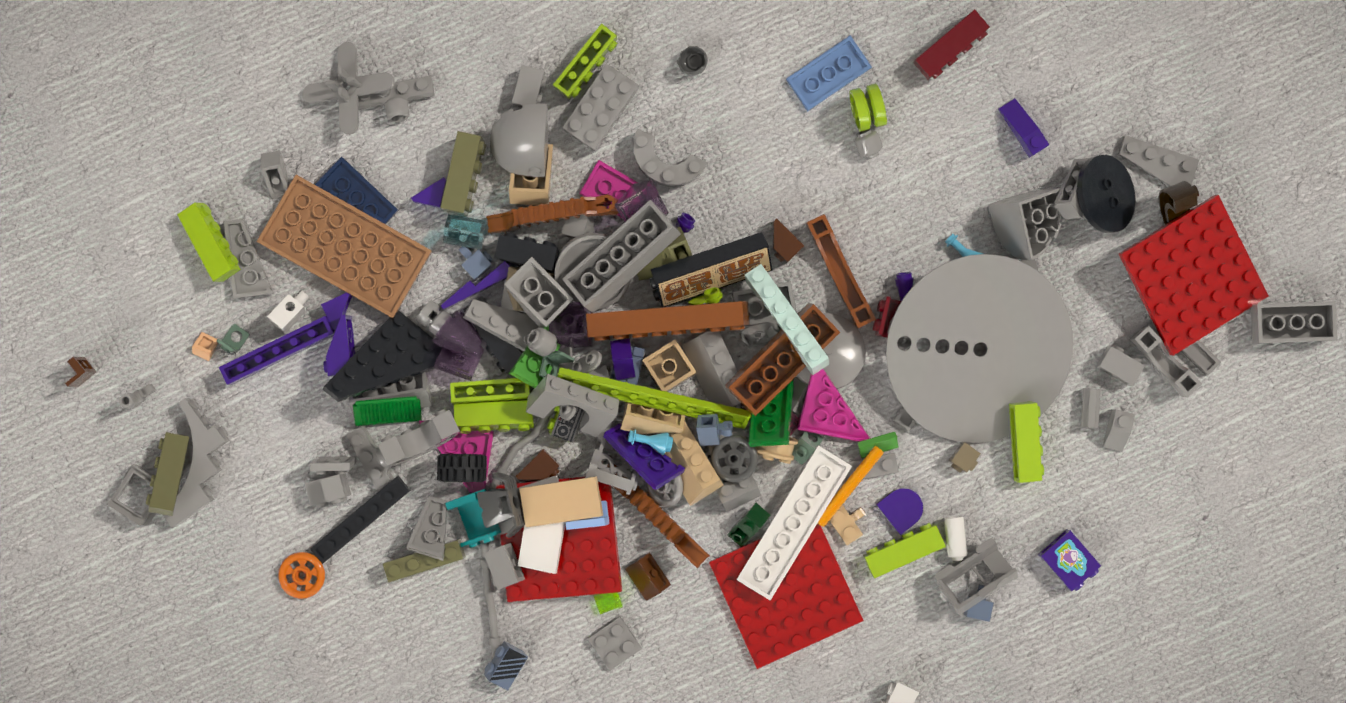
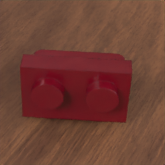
(887, 309)

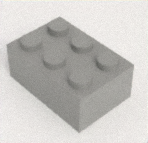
(757, 311)

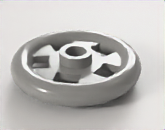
(667, 500)

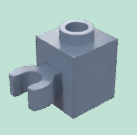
(476, 263)
(710, 429)
(981, 610)

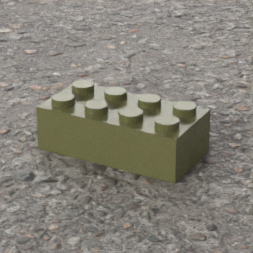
(462, 173)

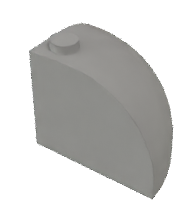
(521, 140)
(1027, 222)

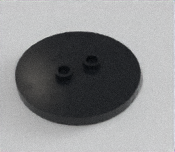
(1106, 193)

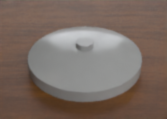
(574, 253)
(844, 352)

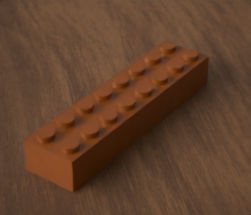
(673, 319)

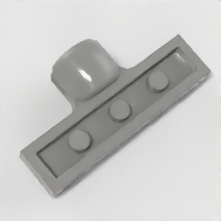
(398, 97)
(370, 457)

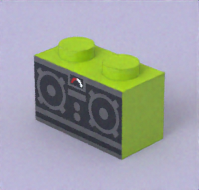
(565, 428)

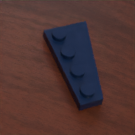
(350, 186)

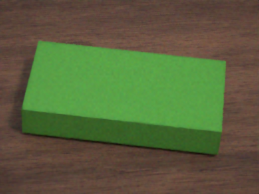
(884, 442)

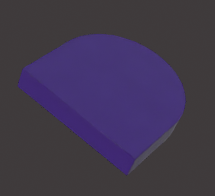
(902, 508)

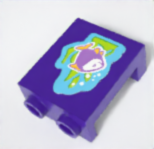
(1070, 560)

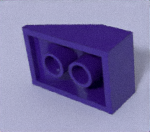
(341, 346)

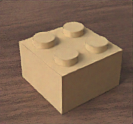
(669, 366)

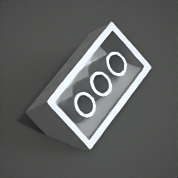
(712, 367)
(406, 387)

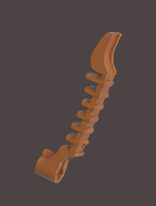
(553, 211)
(667, 526)

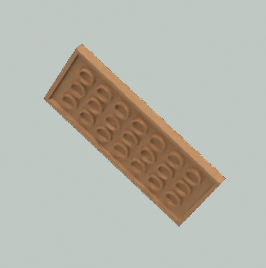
(344, 246)

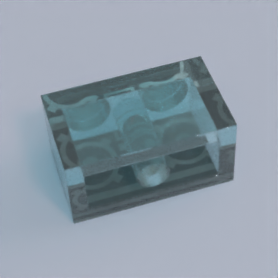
(464, 231)

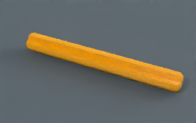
(850, 485)

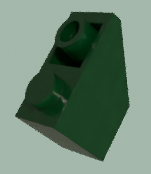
(748, 524)

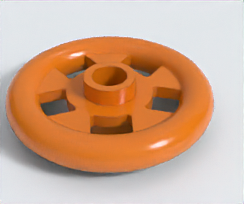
(310, 589)

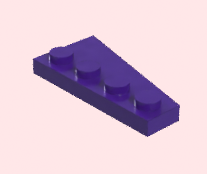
(648, 463)

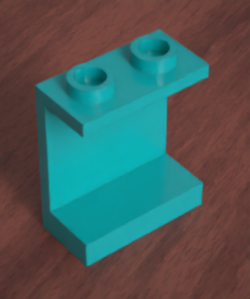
(472, 520)

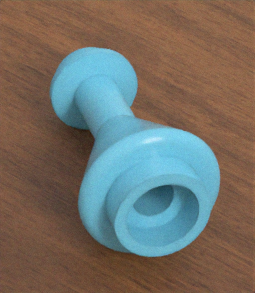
(952, 240)
(660, 442)

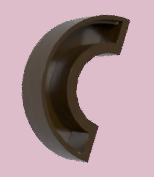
(1177, 200)

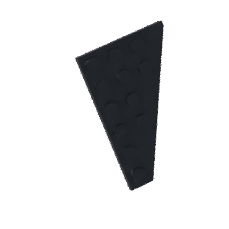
(389, 355)

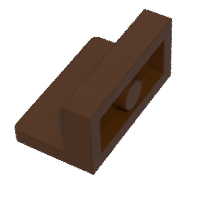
(82, 368)
(648, 576)

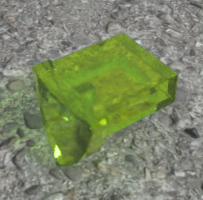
(608, 602)

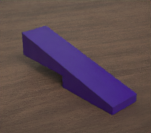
(471, 289)

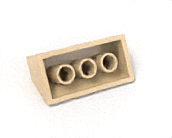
(699, 475)

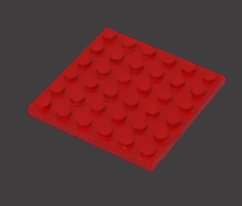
(1193, 275)
(585, 565)
(804, 609)

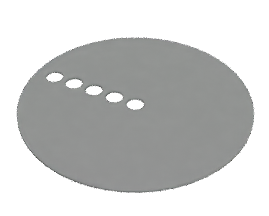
(976, 302)

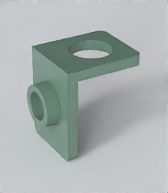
(228, 344)
(554, 360)
(806, 447)

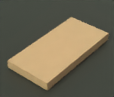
(561, 501)

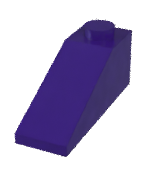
(1023, 127)

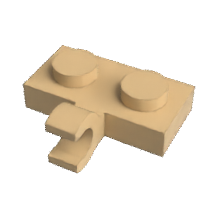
(846, 524)

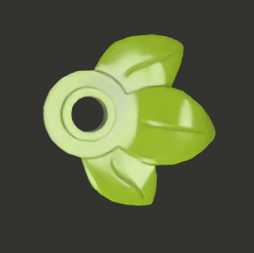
(710, 296)

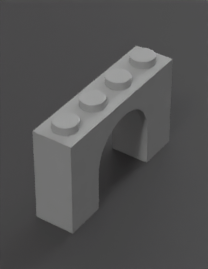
(554, 391)

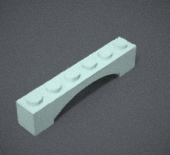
(787, 318)

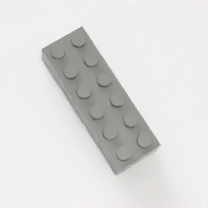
(621, 256)

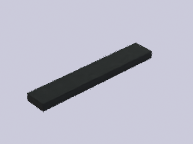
(360, 519)

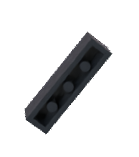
(504, 352)

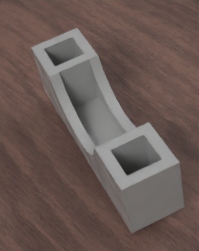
(1174, 372)

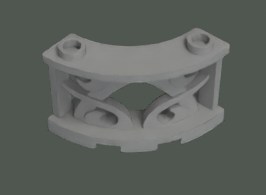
(606, 475)

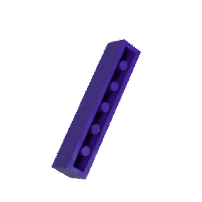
(277, 351)

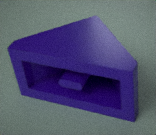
(432, 195)
(335, 308)
(622, 359)

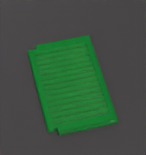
(387, 411)

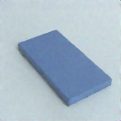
(828, 73)

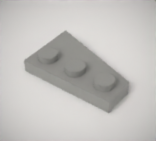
(430, 530)

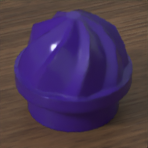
(686, 222)

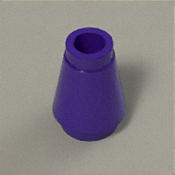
(904, 283)

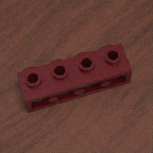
(954, 42)

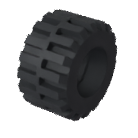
(461, 467)

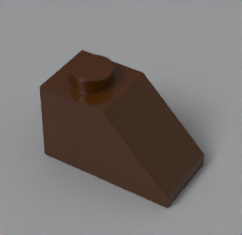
(784, 242)
(540, 467)

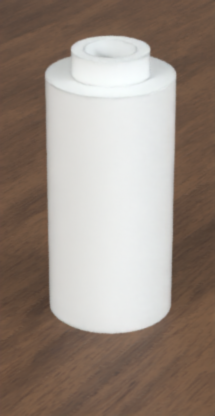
(955, 537)

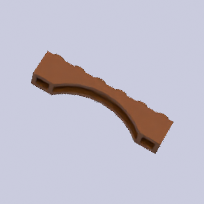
(840, 271)

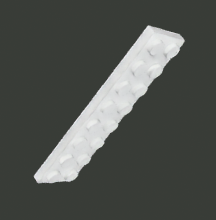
(794, 522)

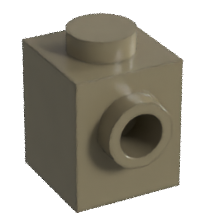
(964, 458)

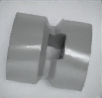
(427, 312)

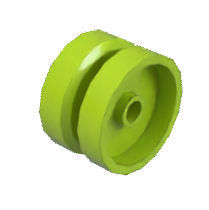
(868, 107)

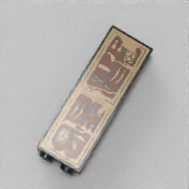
(709, 269)

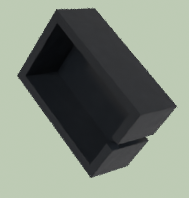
(520, 251)

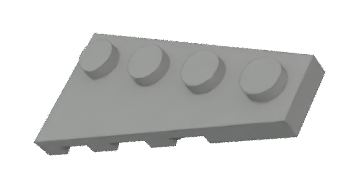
(501, 322)

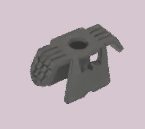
(502, 504)

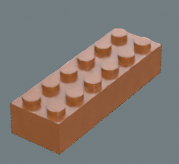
(777, 363)

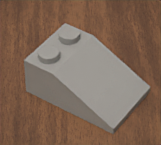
(537, 293)

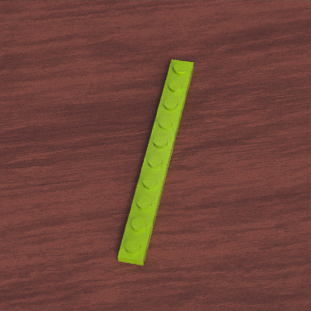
(656, 398)

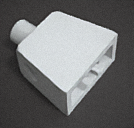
(285, 319)

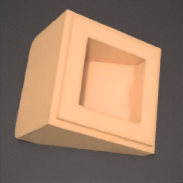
(204, 346)

